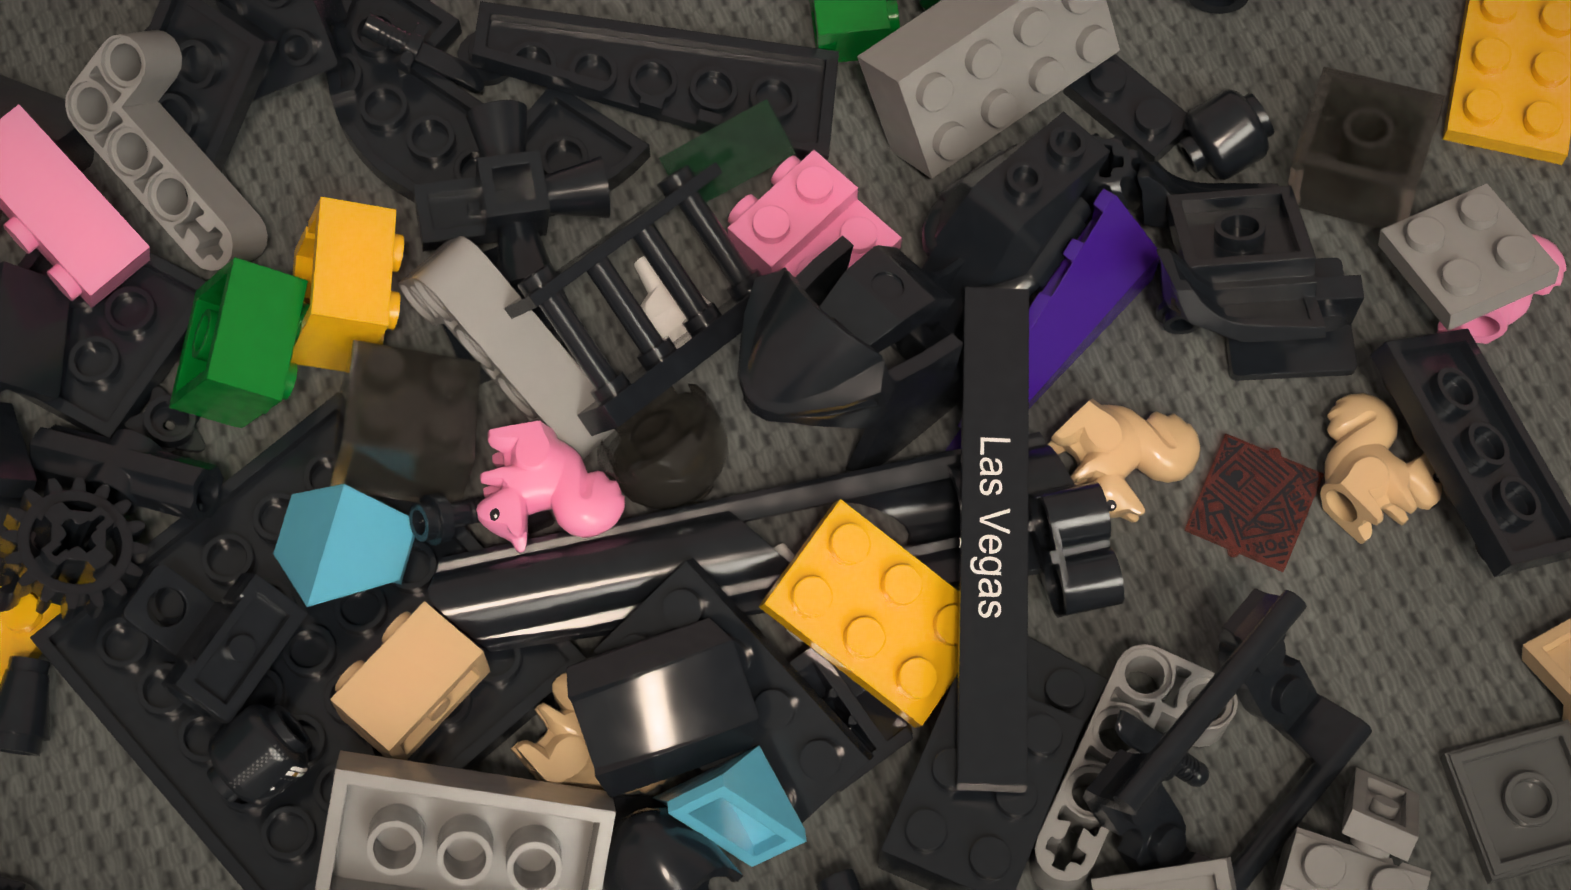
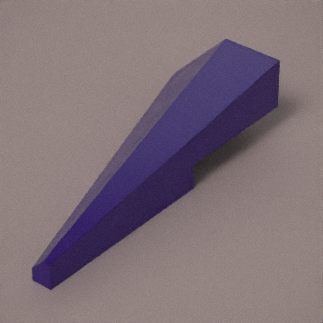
(1086, 293)

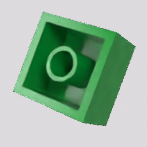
(240, 344)

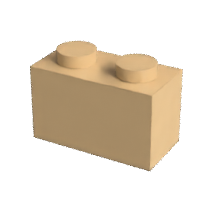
(409, 682)

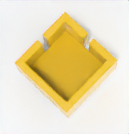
(349, 270)

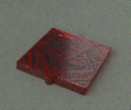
(1254, 502)

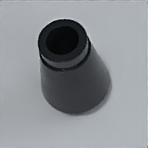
(24, 706)

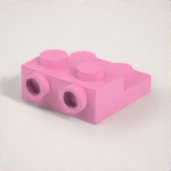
(803, 217)

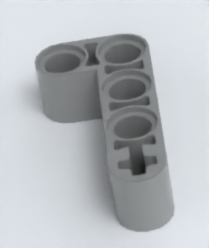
(120, 115)
(519, 354)
(1176, 685)

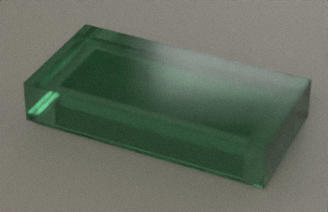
(739, 147)

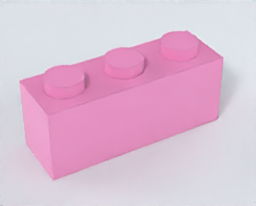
(63, 214)

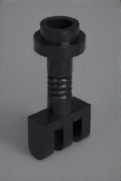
(435, 518)

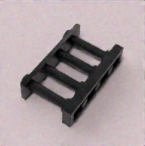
(661, 359)

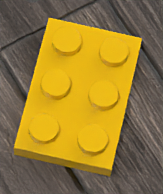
(1513, 79)
(871, 612)

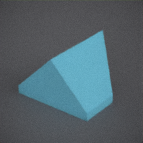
(341, 543)
(738, 808)

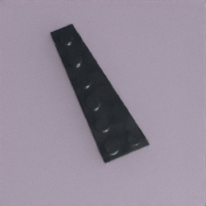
(662, 70)

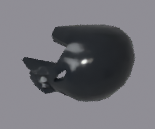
(663, 853)

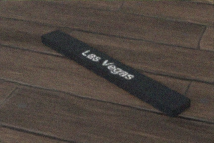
(994, 543)

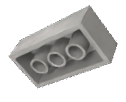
(978, 69)
(459, 830)

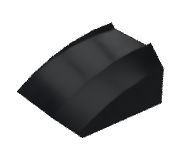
(662, 706)

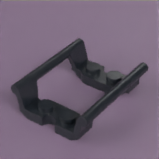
(1271, 686)

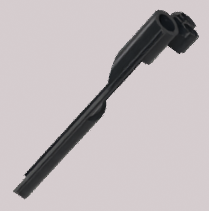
(590, 585)

